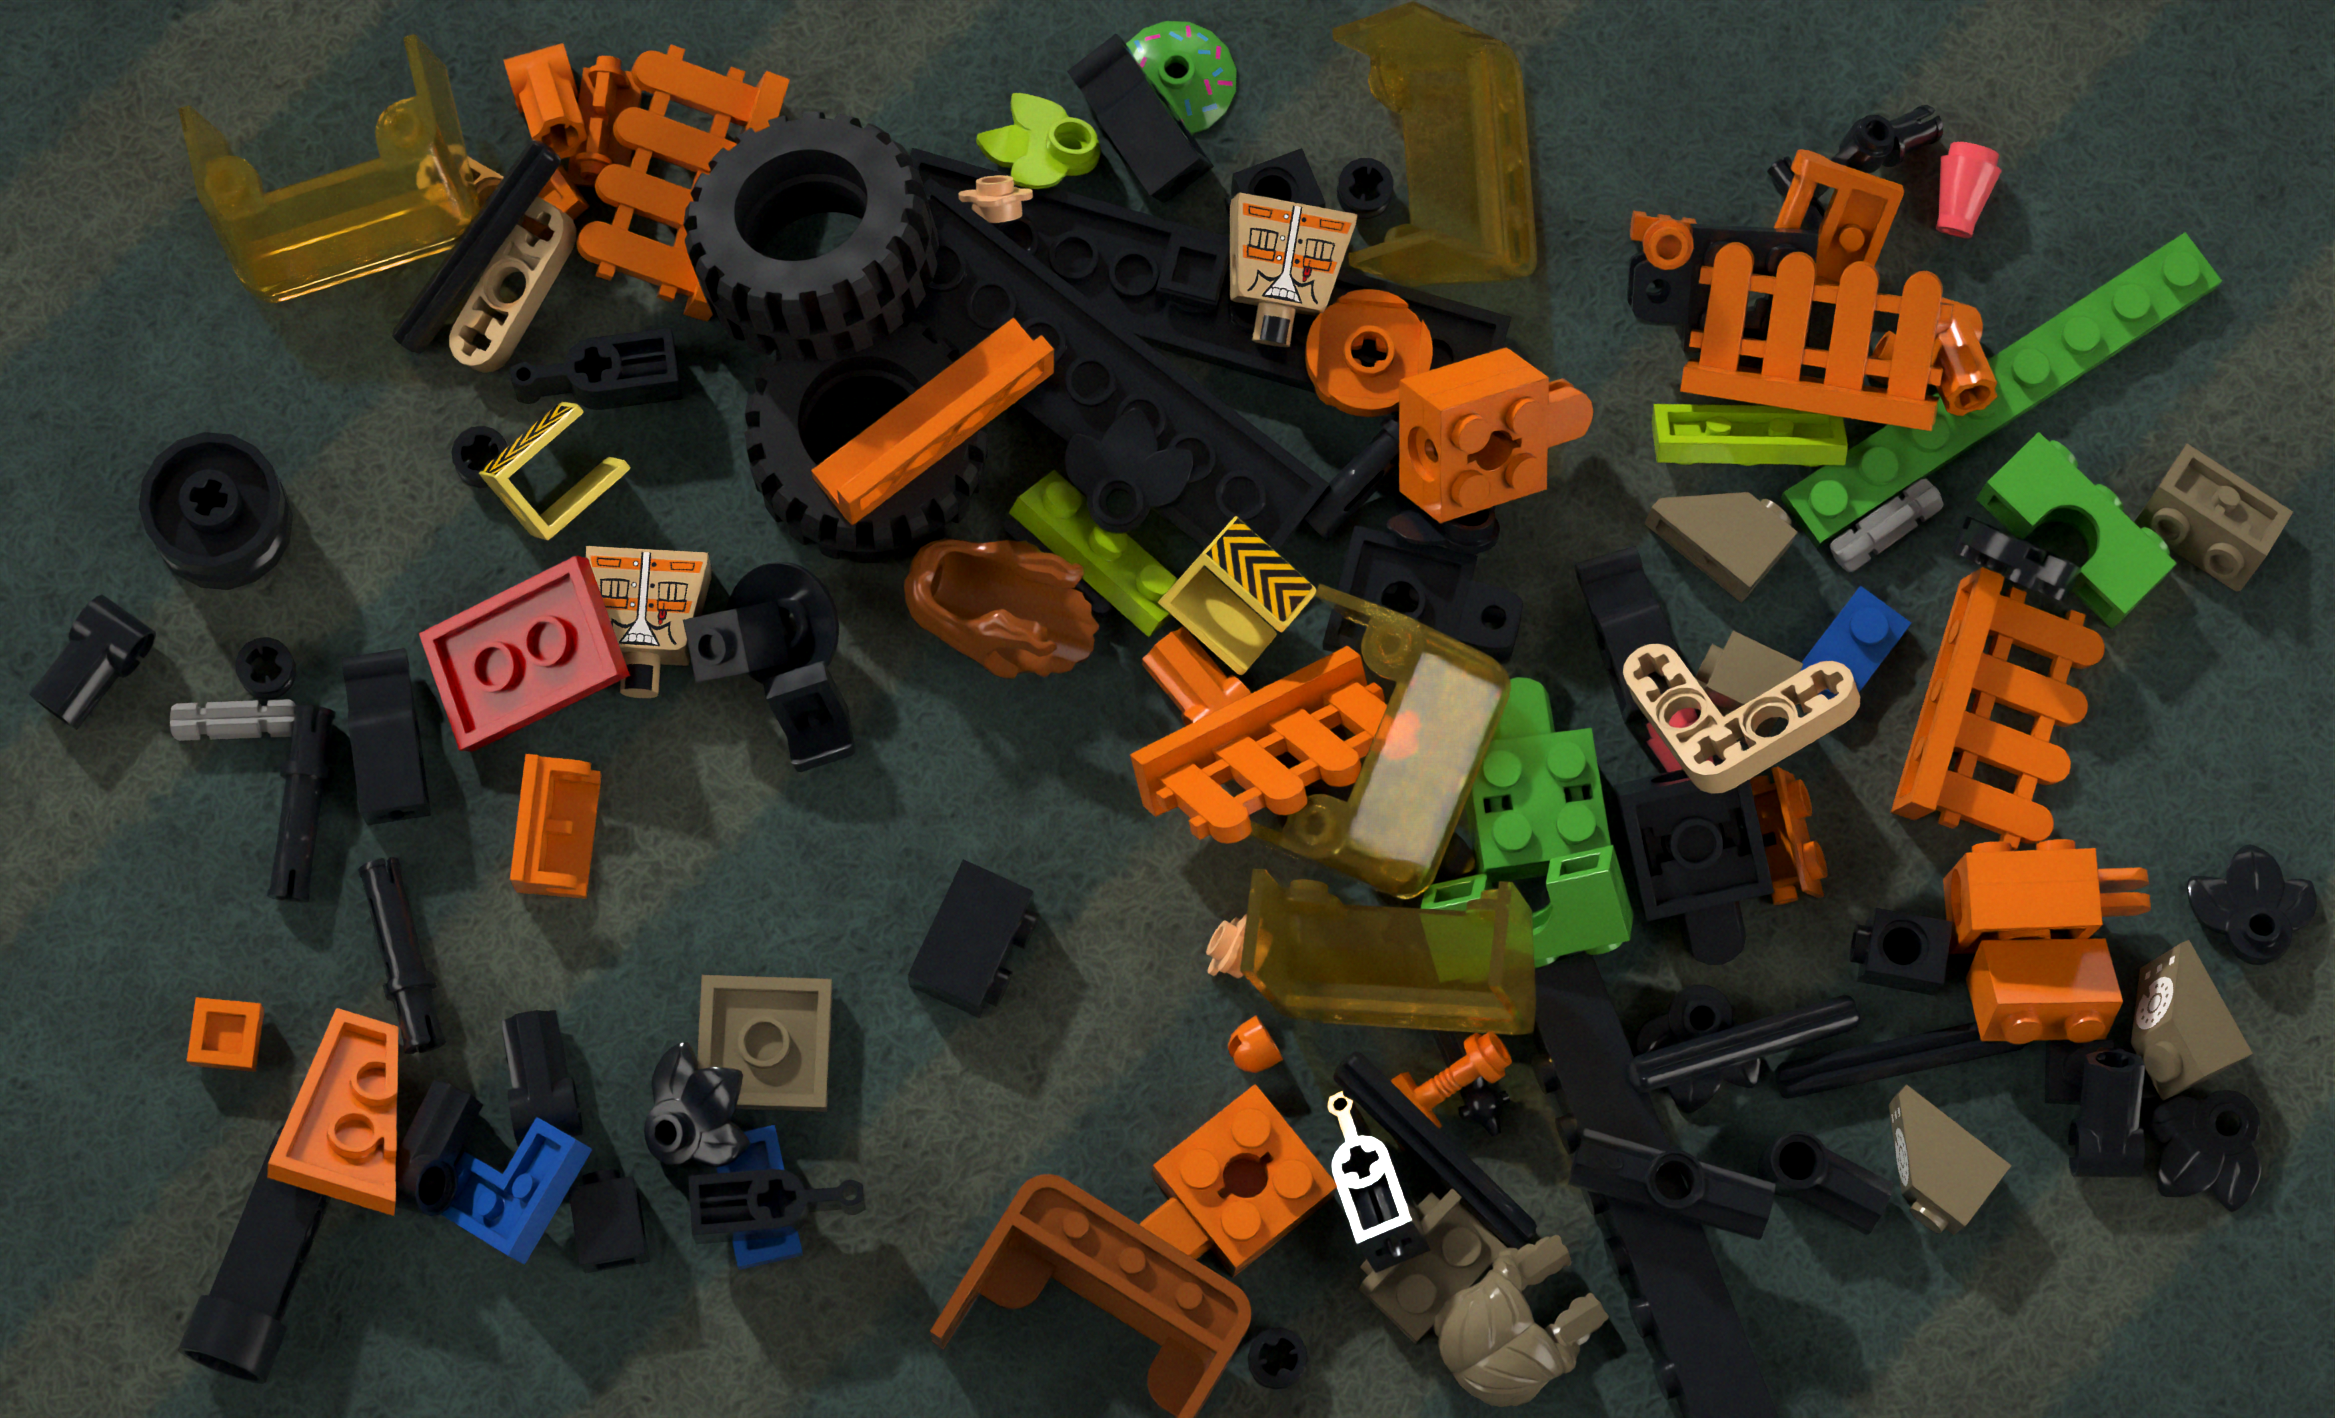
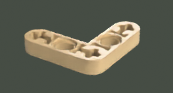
(519, 253)
(1718, 734)

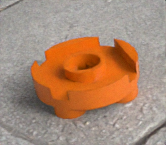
(1342, 328)

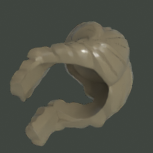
(1492, 1336)

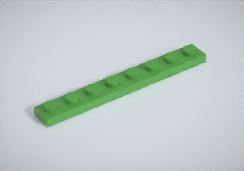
(2025, 377)

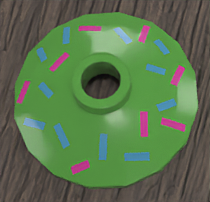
(1211, 77)

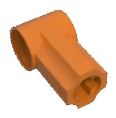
(547, 96)
(1966, 375)
(1191, 676)

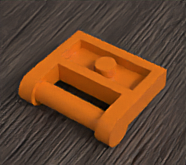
(1855, 216)

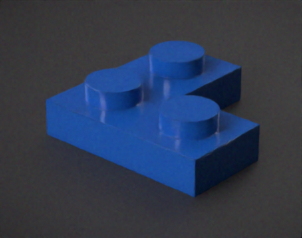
(517, 1205)

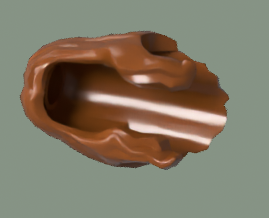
(1002, 605)

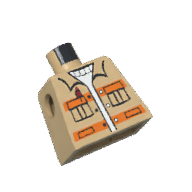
(1284, 260)
(646, 603)

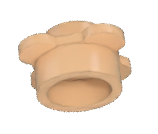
(996, 198)
(1227, 948)

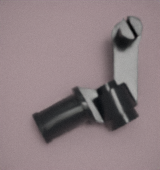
(1866, 147)

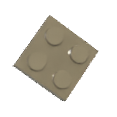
(773, 1034)

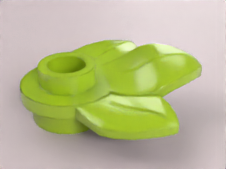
(1041, 143)

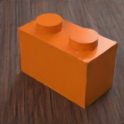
(2043, 990)

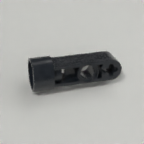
(240, 1320)

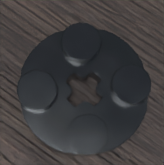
(2016, 558)

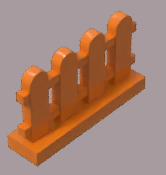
(678, 144)
(1847, 359)
(1947, 727)
(1246, 738)

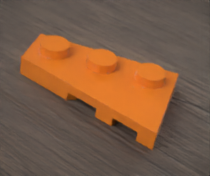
(345, 1116)

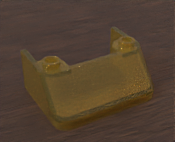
(1461, 149)
(350, 219)
(1417, 764)
(1391, 962)

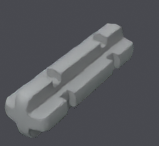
(1886, 525)
(232, 719)

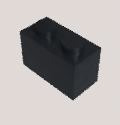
(973, 939)

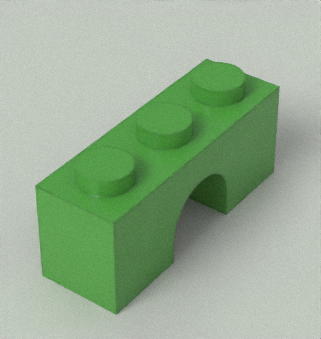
(2045, 487)
(1585, 910)

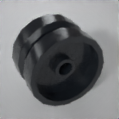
(216, 510)

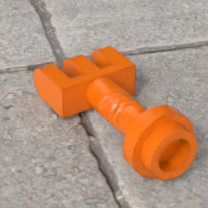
(1664, 239)
(1484, 1058)

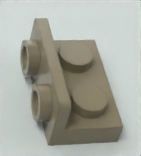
(2214, 518)
(1419, 1286)

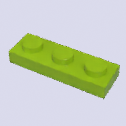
(1746, 435)
(1111, 561)

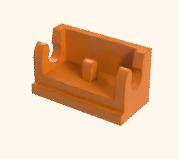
(555, 827)

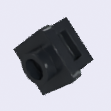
(811, 716)

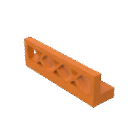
(934, 420)

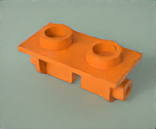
(602, 97)
(1794, 859)

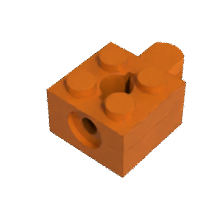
(1482, 432)
(2036, 894)
(1238, 1184)

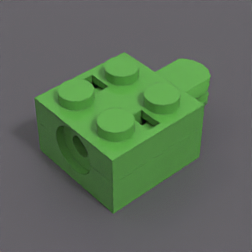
(1538, 791)

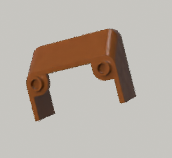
(1121, 1268)

